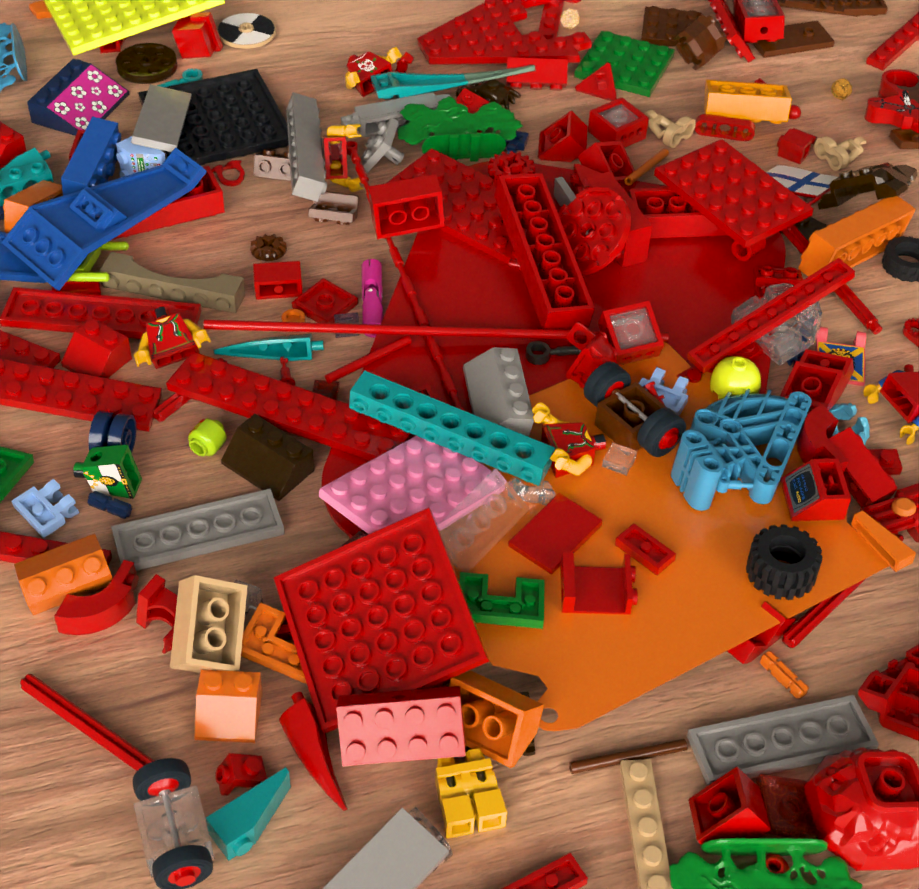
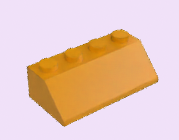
(747, 101)

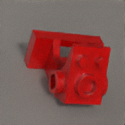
(157, 603)

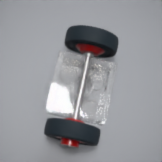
(172, 825)

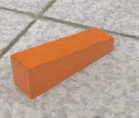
(883, 542)

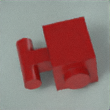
(795, 145)

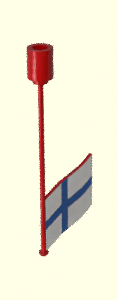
(800, 183)

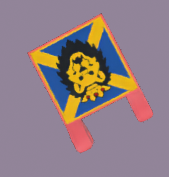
(854, 351)

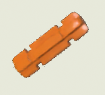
(784, 675)

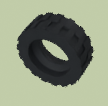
(898, 267)

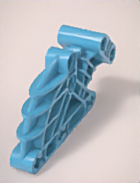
(724, 443)

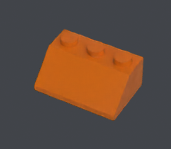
(68, 569)
(497, 718)

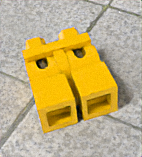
(469, 795)

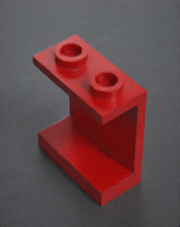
(597, 588)

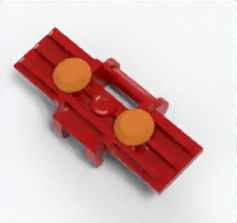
(899, 512)

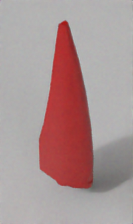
(311, 745)

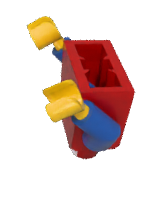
(902, 393)

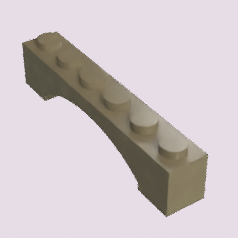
(217, 293)

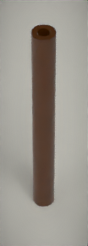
(633, 754)

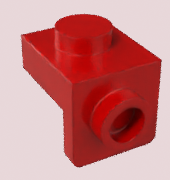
(240, 771)

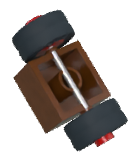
(631, 413)

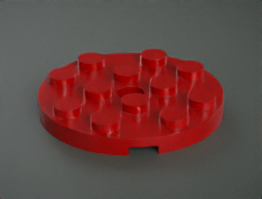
(608, 217)

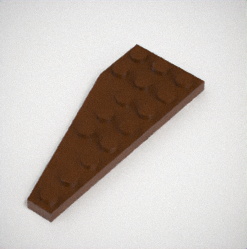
(843, 7)

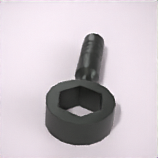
(542, 346)

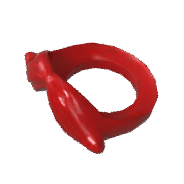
(233, 164)

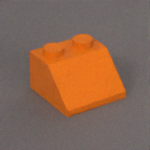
(228, 706)

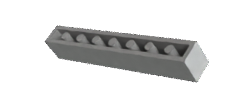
(305, 148)

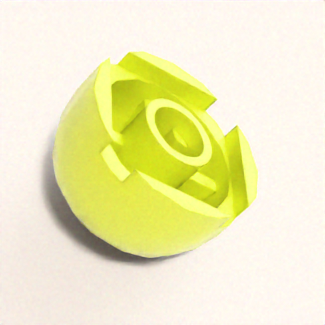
(735, 375)

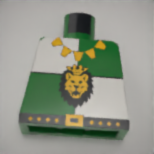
(110, 471)

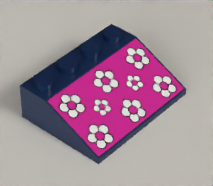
(75, 97)

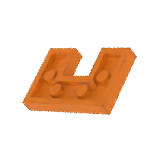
(263, 646)

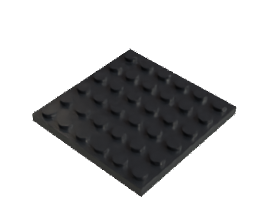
(229, 118)

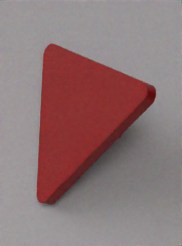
(599, 84)

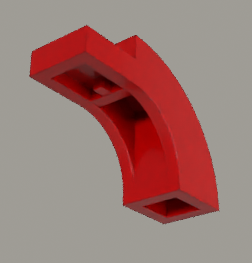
(814, 436)
(101, 610)

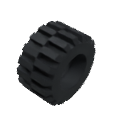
(779, 577)

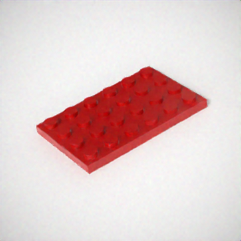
(733, 193)

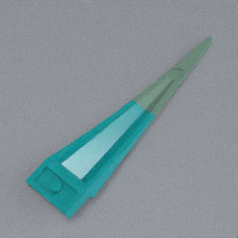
(412, 84)

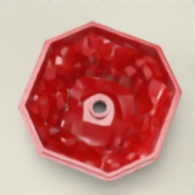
(867, 808)

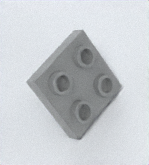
(381, 146)

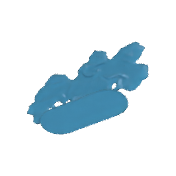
(18, 54)

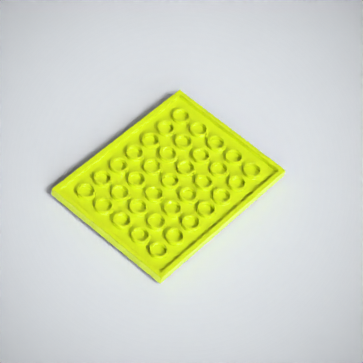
(101, 22)

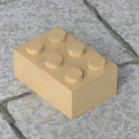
(208, 625)

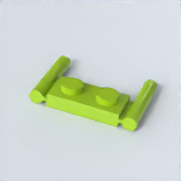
(83, 273)

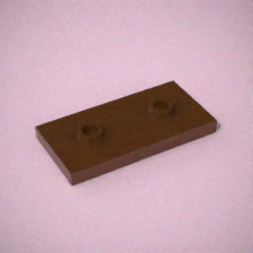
(797, 39)

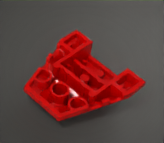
(895, 694)

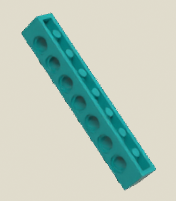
(451, 427)

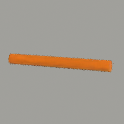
(646, 166)

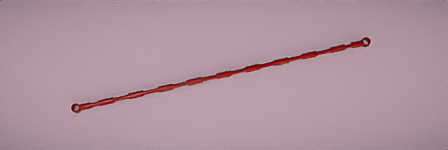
(352, 150)

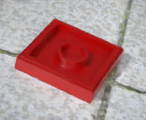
(325, 301)

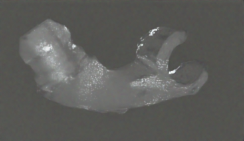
(538, 494)

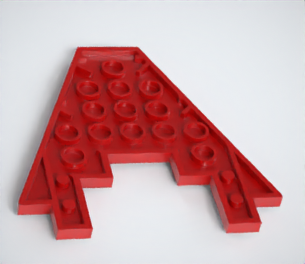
(490, 36)

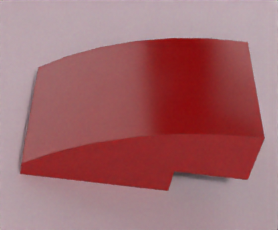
(820, 377)

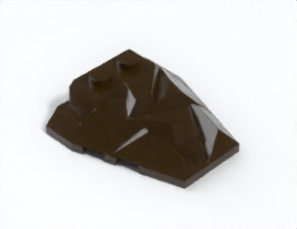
(883, 179)

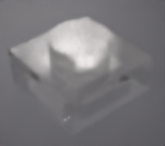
(619, 459)

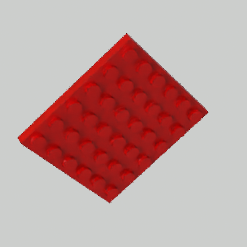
(380, 616)

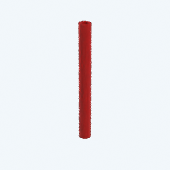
(367, 359)

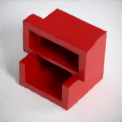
(197, 36)

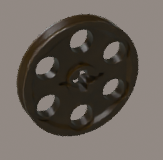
(146, 63)

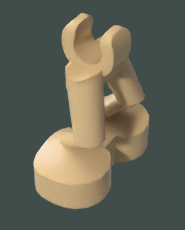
(674, 131)
(836, 153)

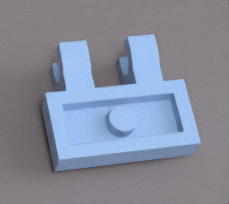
(674, 398)
(40, 513)

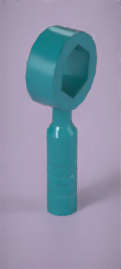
(186, 77)

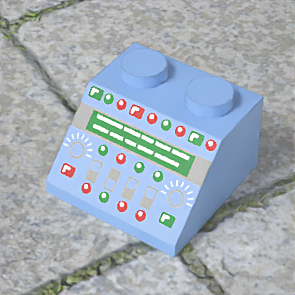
(137, 158)

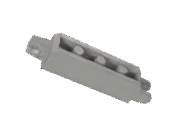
(374, 114)

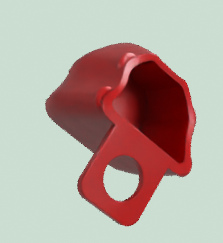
(593, 353)

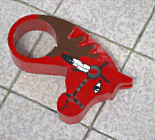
(896, 100)

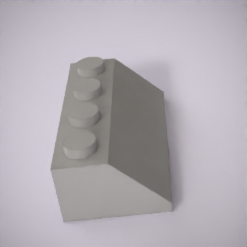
(499, 389)

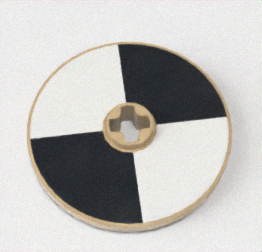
(246, 30)

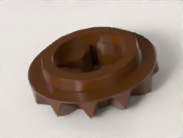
(268, 253)

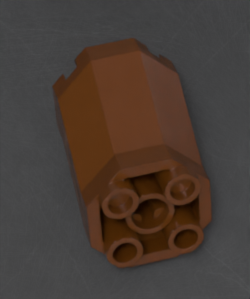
(700, 41)

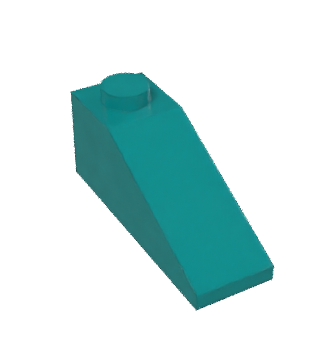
(243, 820)

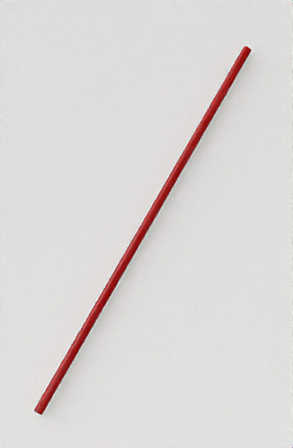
(396, 329)

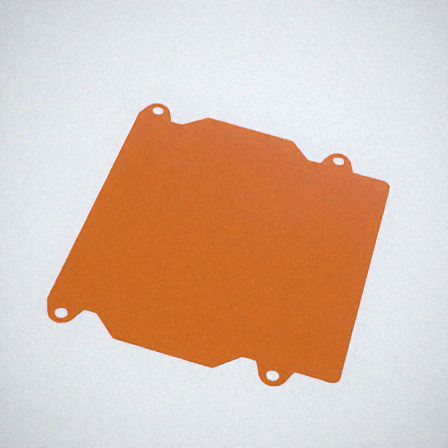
(685, 612)

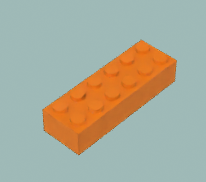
(858, 235)

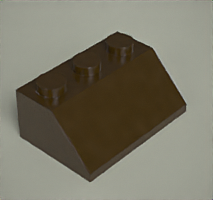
(268, 457)

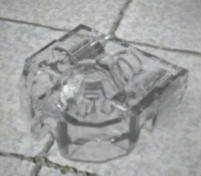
(785, 339)

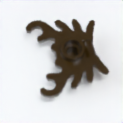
(493, 92)

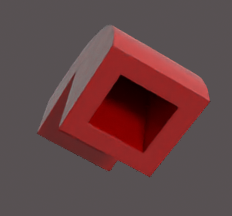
(752, 648)

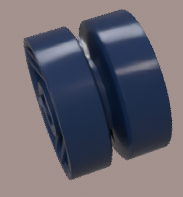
(112, 430)

